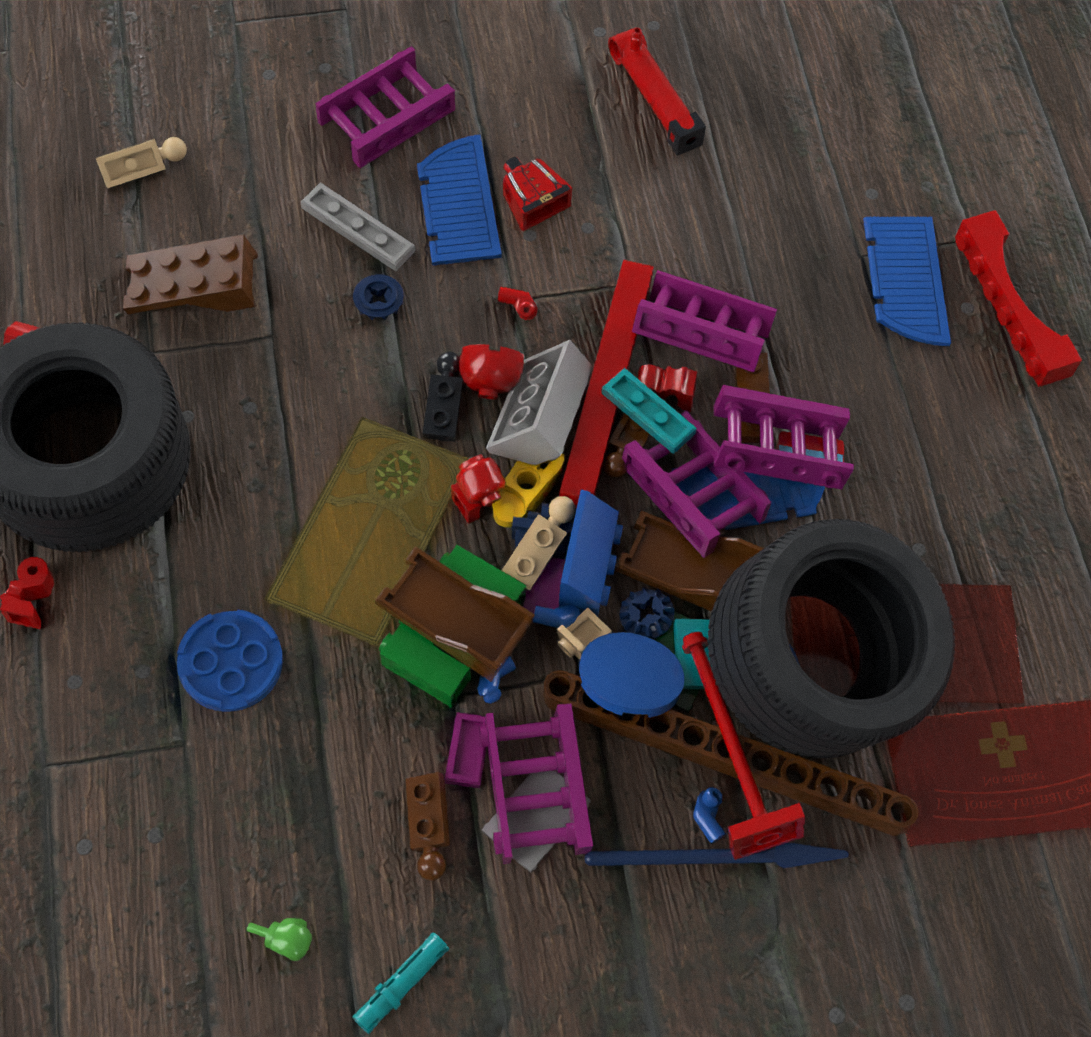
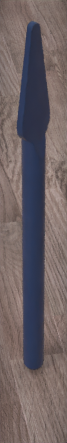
(784, 855)

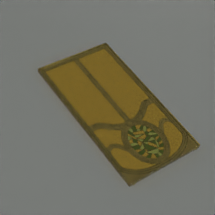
(363, 527)

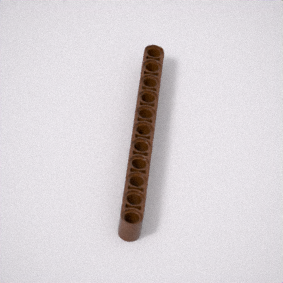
(773, 779)

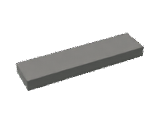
(358, 226)

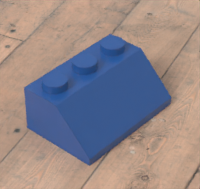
(590, 554)

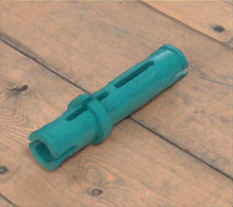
(398, 985)

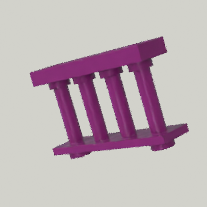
(393, 130)
(700, 335)
(783, 413)
(682, 508)
(569, 797)

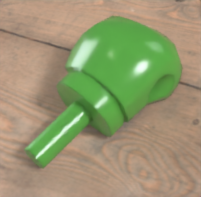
(287, 938)

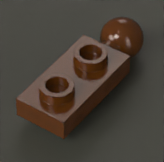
(624, 433)
(428, 822)

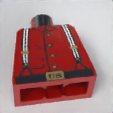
(534, 191)

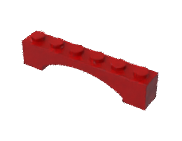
(1045, 352)

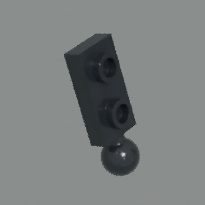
(444, 400)

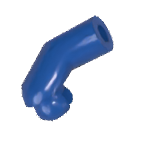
(556, 617)
(490, 690)
(705, 814)

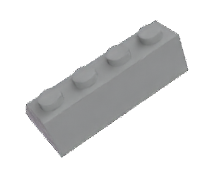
(542, 406)

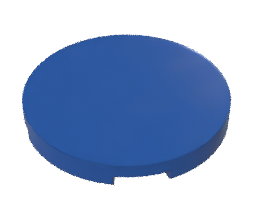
(229, 660)
(631, 674)

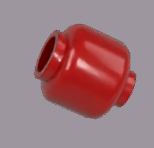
(480, 480)

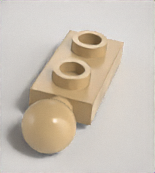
(139, 160)
(540, 543)

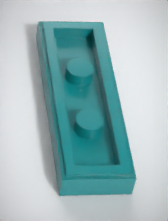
(649, 410)

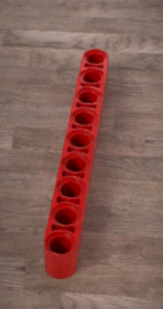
(613, 356)

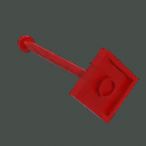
(765, 828)

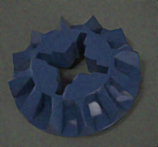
(378, 286)
(652, 625)

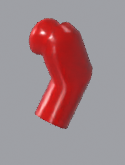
(520, 300)

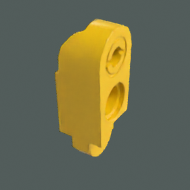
(518, 501)

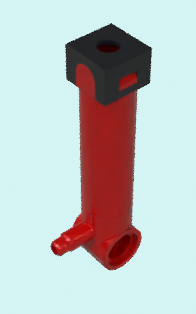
(683, 128)

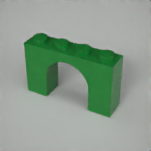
(422, 662)

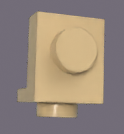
(581, 633)

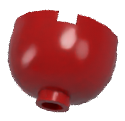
(490, 370)

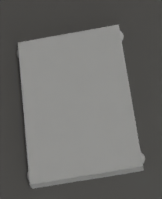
(535, 818)

